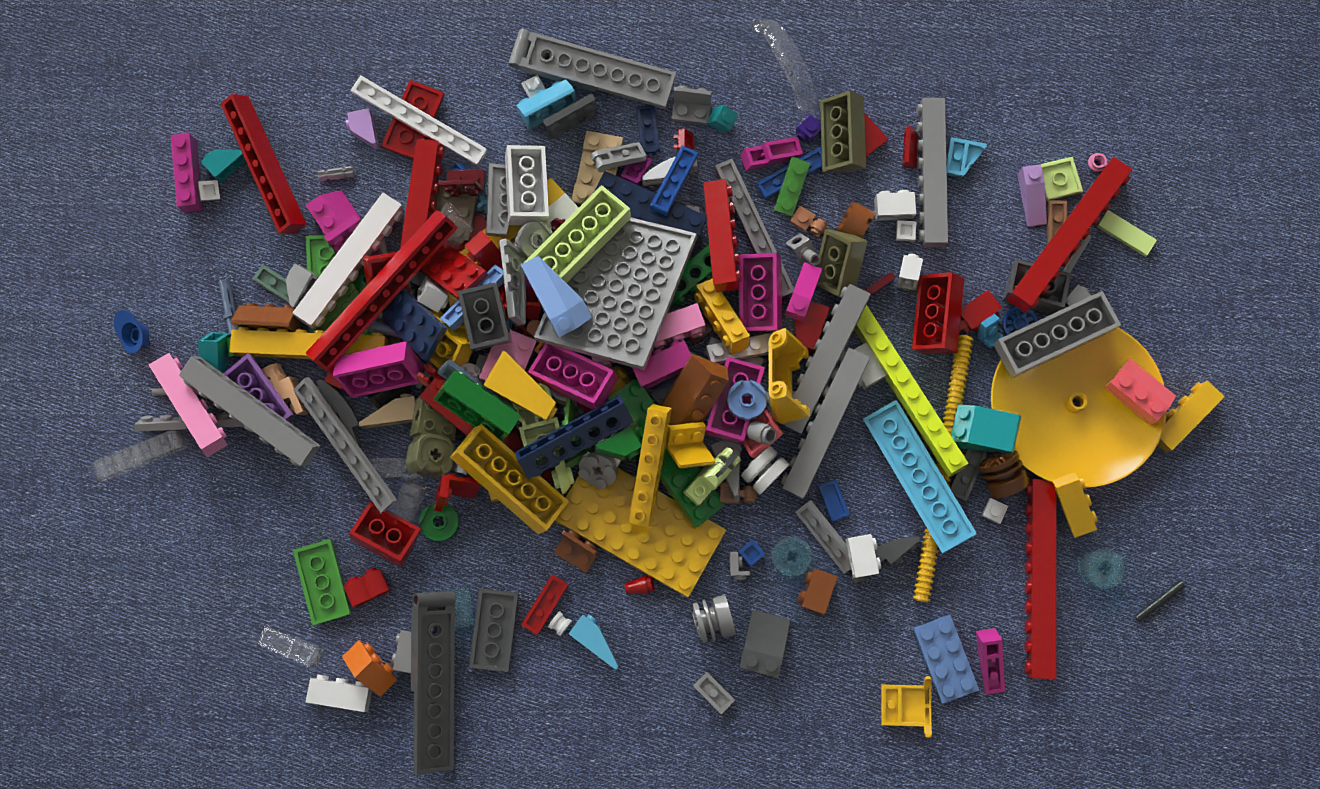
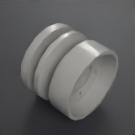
(713, 619)

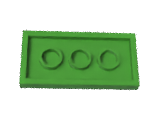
(322, 582)

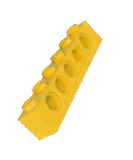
(650, 465)

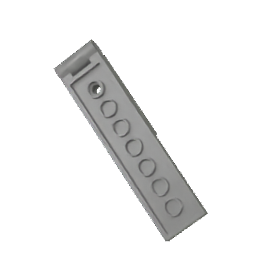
(591, 69)

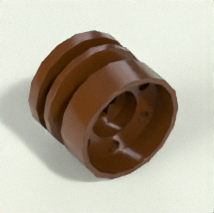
(1004, 474)

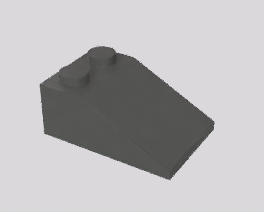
(484, 317)
(764, 643)

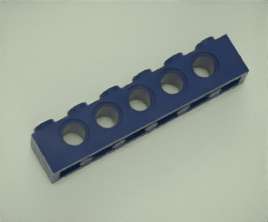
(563, 436)

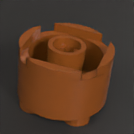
(857, 220)

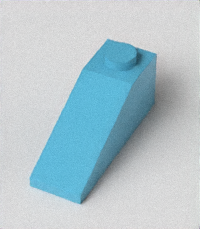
(591, 636)

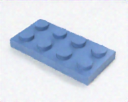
(945, 659)

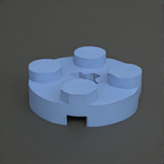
(746, 389)

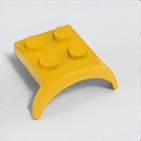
(907, 705)

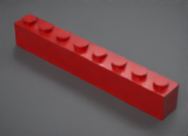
(263, 164)

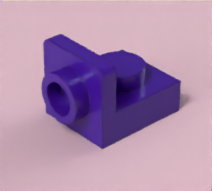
(808, 129)

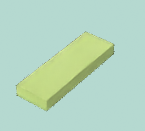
(1126, 233)

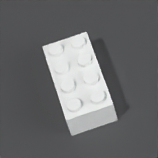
(526, 184)

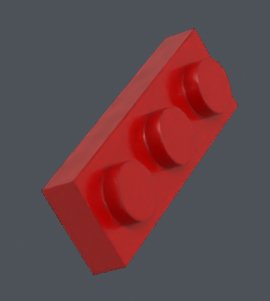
(544, 604)

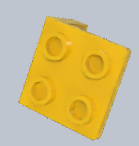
(687, 446)

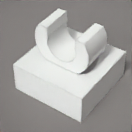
(532, 86)

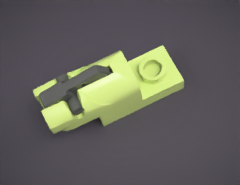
(712, 476)

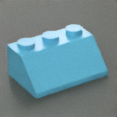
(546, 103)

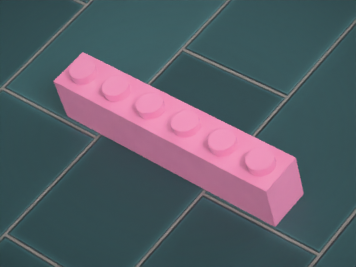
(189, 406)

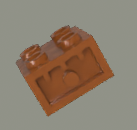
(576, 552)

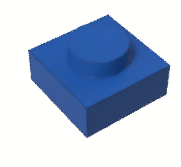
(751, 552)

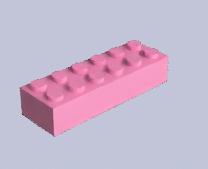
(676, 326)

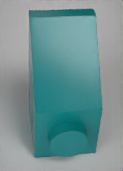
(223, 162)

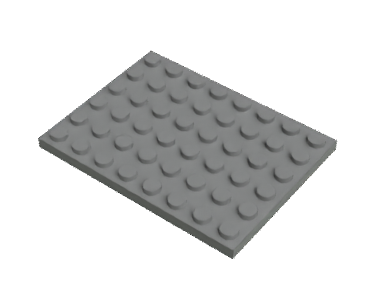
(627, 293)

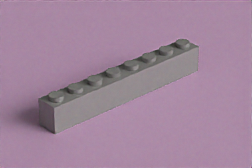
(933, 172)
(829, 351)
(249, 411)
(826, 422)

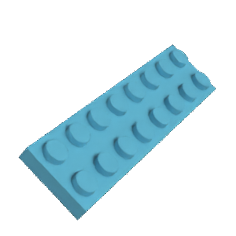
(920, 477)

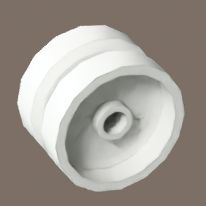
(764, 470)

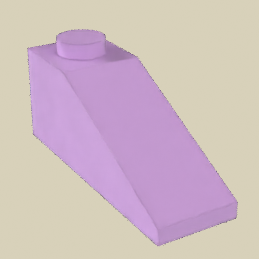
(1033, 194)

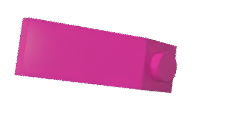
(803, 292)
(991, 660)

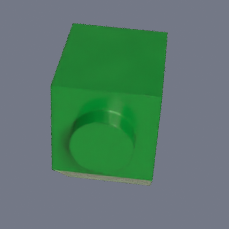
(620, 446)

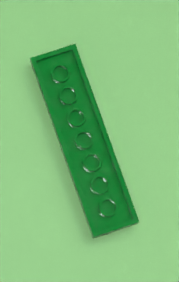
(672, 476)

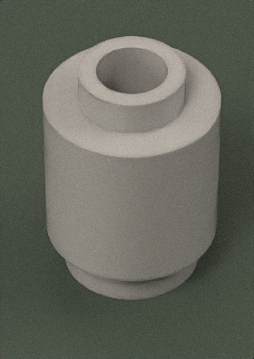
(761, 432)

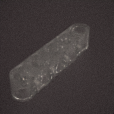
(139, 455)

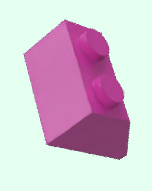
(331, 210)

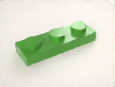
(791, 186)

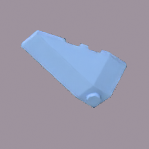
(559, 301)

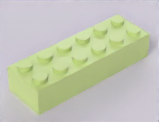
(583, 234)

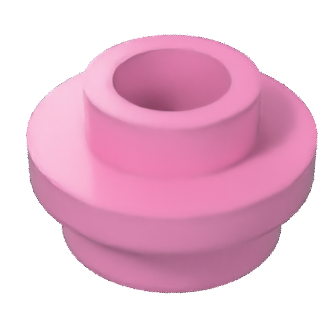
(1100, 158)

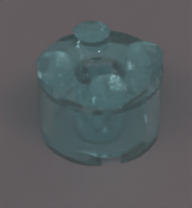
(780, 553)
(1112, 565)

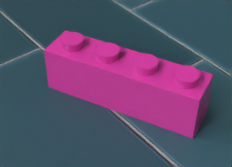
(186, 172)

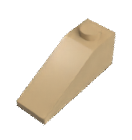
(395, 412)

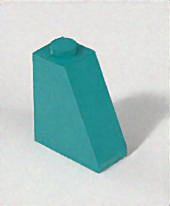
(214, 350)

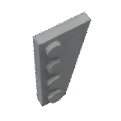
(514, 281)

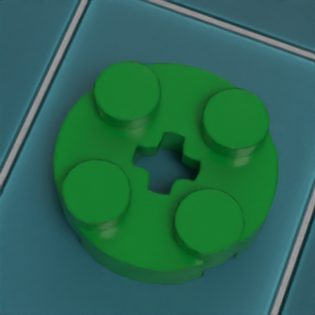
(440, 533)

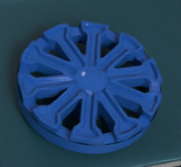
(1019, 321)

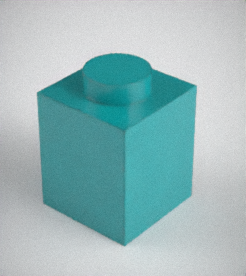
(722, 118)

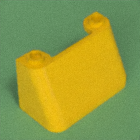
(784, 357)

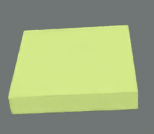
(1061, 179)

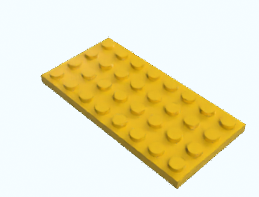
(665, 550)

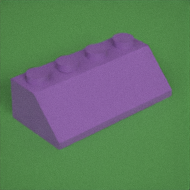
(253, 380)

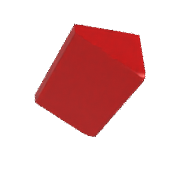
(910, 148)

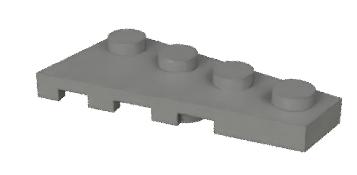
(497, 201)

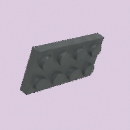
(494, 630)

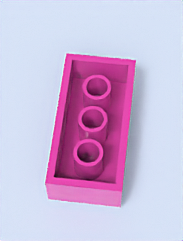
(760, 292)
(378, 369)
(573, 376)
(722, 422)

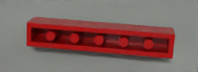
(423, 186)
(721, 235)

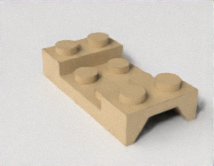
(588, 175)

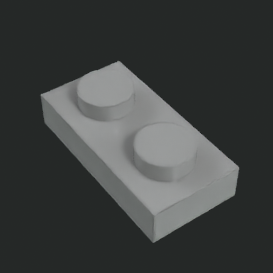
(714, 693)

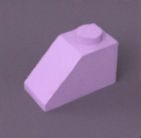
(363, 127)

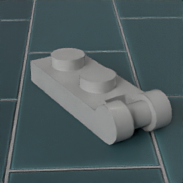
(618, 156)

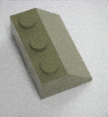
(840, 260)

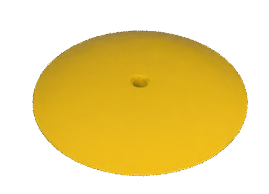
(1099, 438)

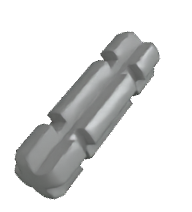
(336, 173)

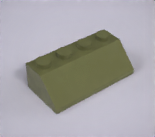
(843, 133)

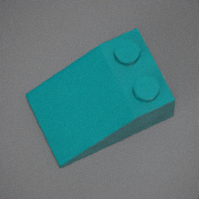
(985, 429)

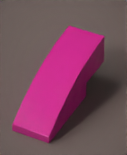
(770, 153)

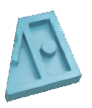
(962, 156)

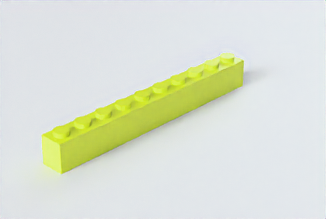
(910, 395)

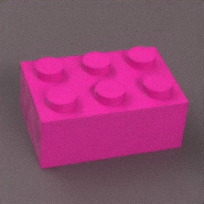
(663, 365)

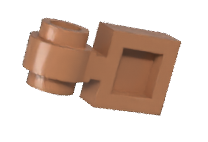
(804, 219)
(748, 494)

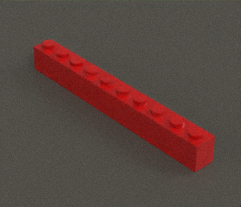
(1068, 236)
(381, 290)
(1041, 580)

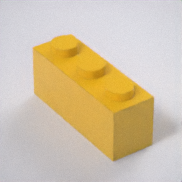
(1075, 504)

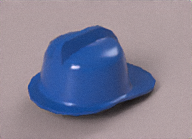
(130, 331)

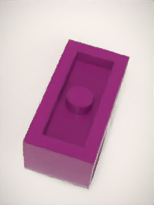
(635, 171)

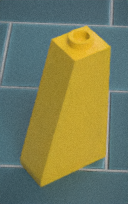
(516, 386)

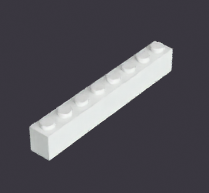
(348, 261)

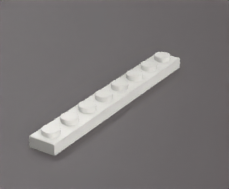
(419, 120)

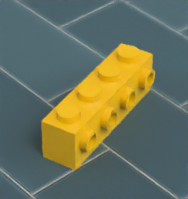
(722, 317)

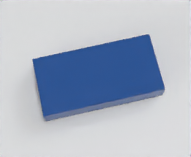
(833, 500)

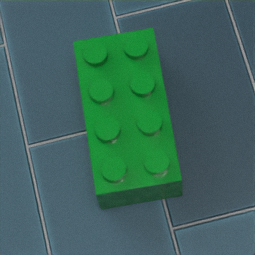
(476, 405)

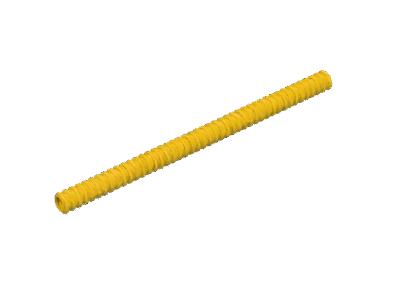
(954, 399)

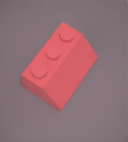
(1140, 392)

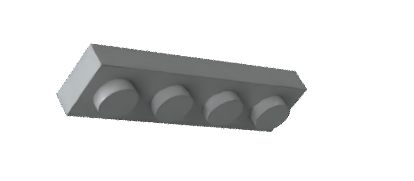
(825, 535)

